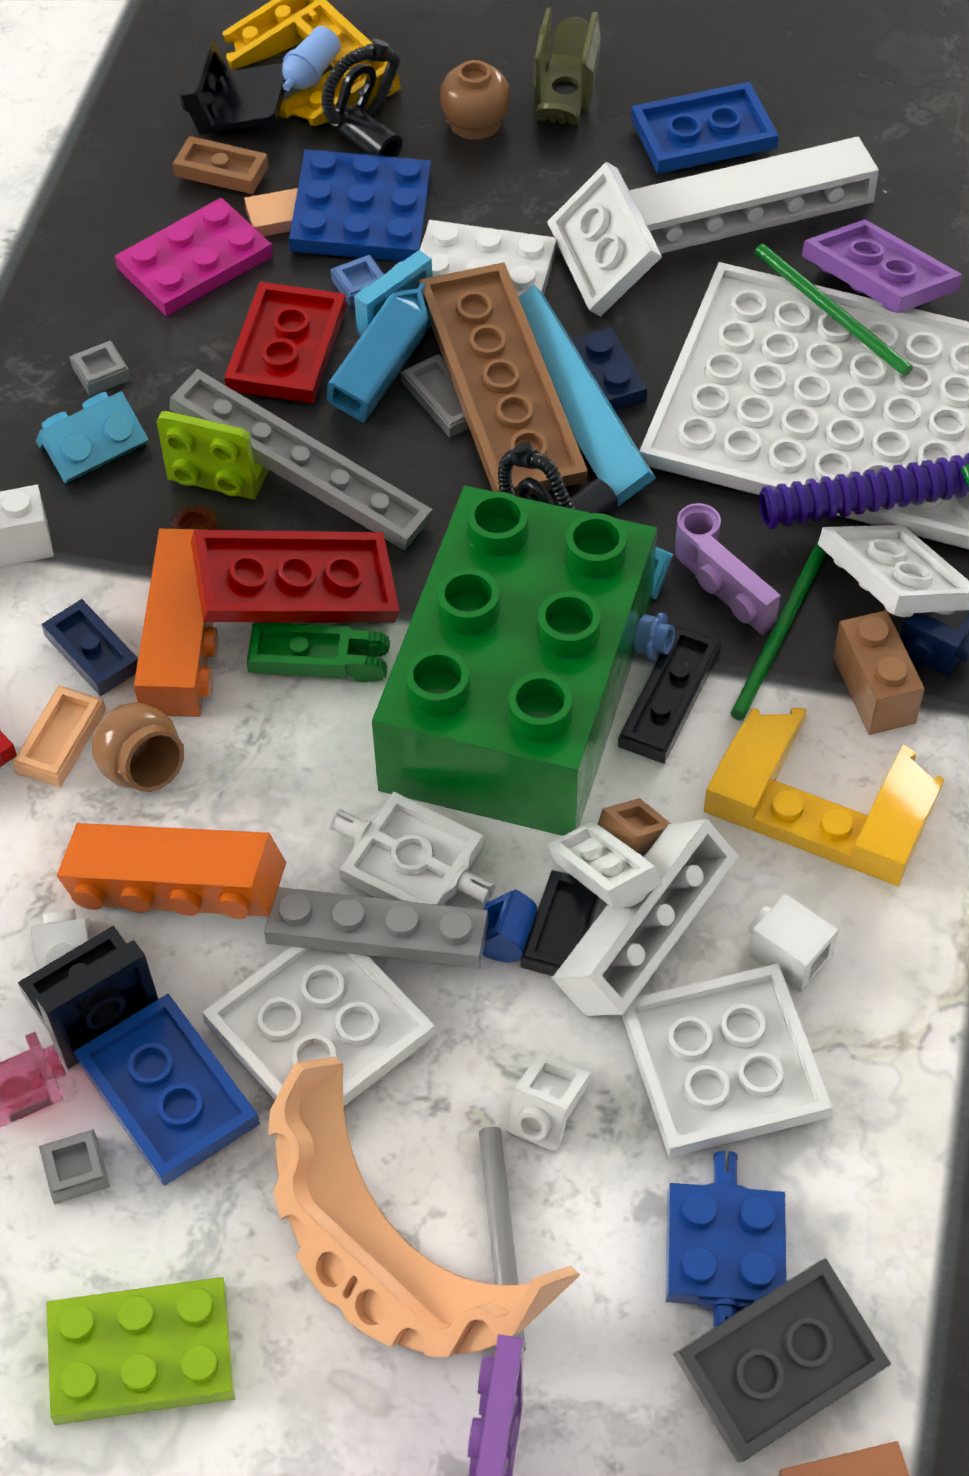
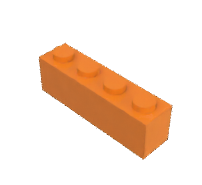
(174, 638)
(172, 869)

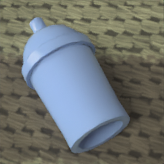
(309, 60)

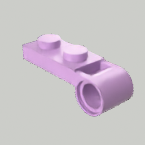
(721, 571)

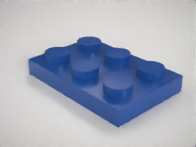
(704, 127)
(166, 1089)

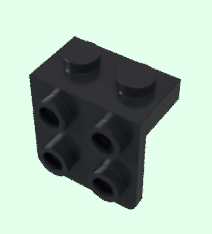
(230, 99)

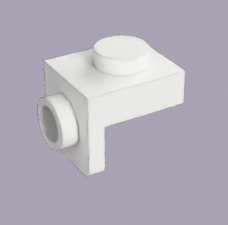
(58, 935)

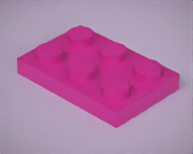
(194, 256)

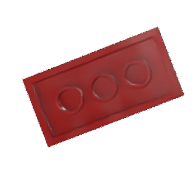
(294, 576)

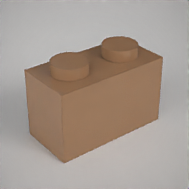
(878, 672)

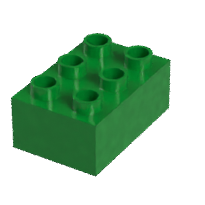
(515, 661)

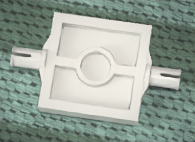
(411, 854)

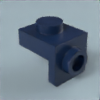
(935, 642)

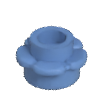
(654, 636)

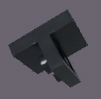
(89, 991)

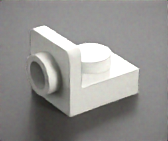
(546, 1100)

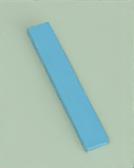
(587, 409)

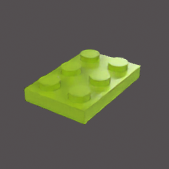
(139, 1350)

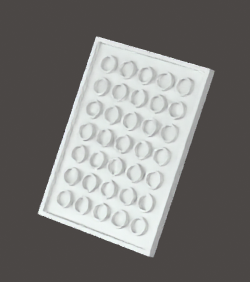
(790, 395)

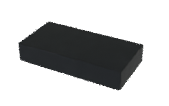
(559, 923)

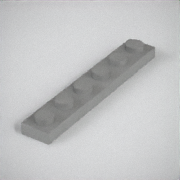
(307, 461)

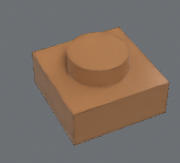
(633, 824)

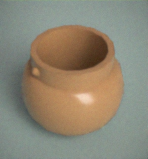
(474, 99)
(137, 747)

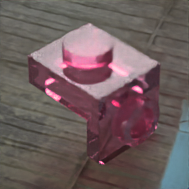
(29, 1081)

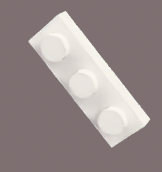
(605, 865)

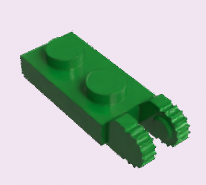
(317, 651)

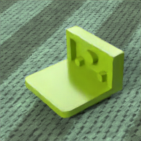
(209, 455)

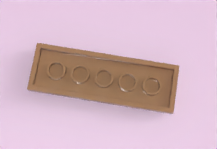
(500, 373)

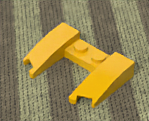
(285, 25)
(873, 844)

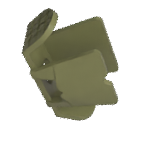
(572, 60)

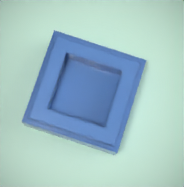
(354, 276)

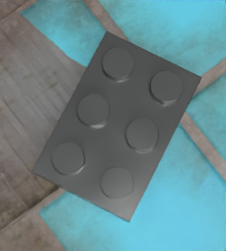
(781, 1360)

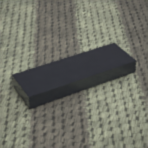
(669, 695)

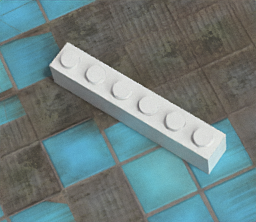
(758, 194)

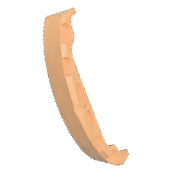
(360, 1256)

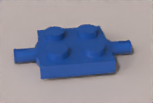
(724, 1242)

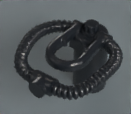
(356, 121)
(592, 498)

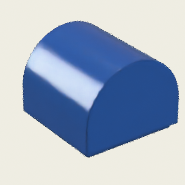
(508, 926)

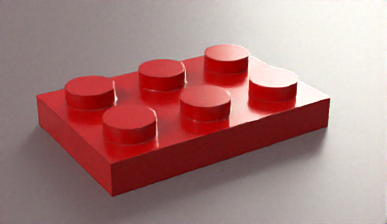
(286, 342)

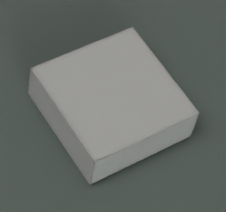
(100, 368)
(74, 1166)

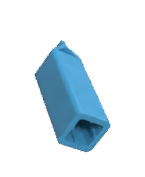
(379, 354)

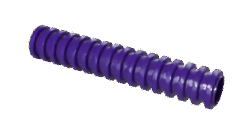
(863, 491)

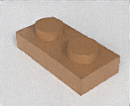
(220, 165)

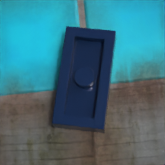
(611, 368)
(91, 647)

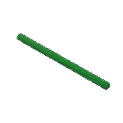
(834, 310)
(778, 633)

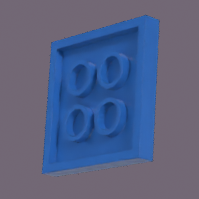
(360, 205)

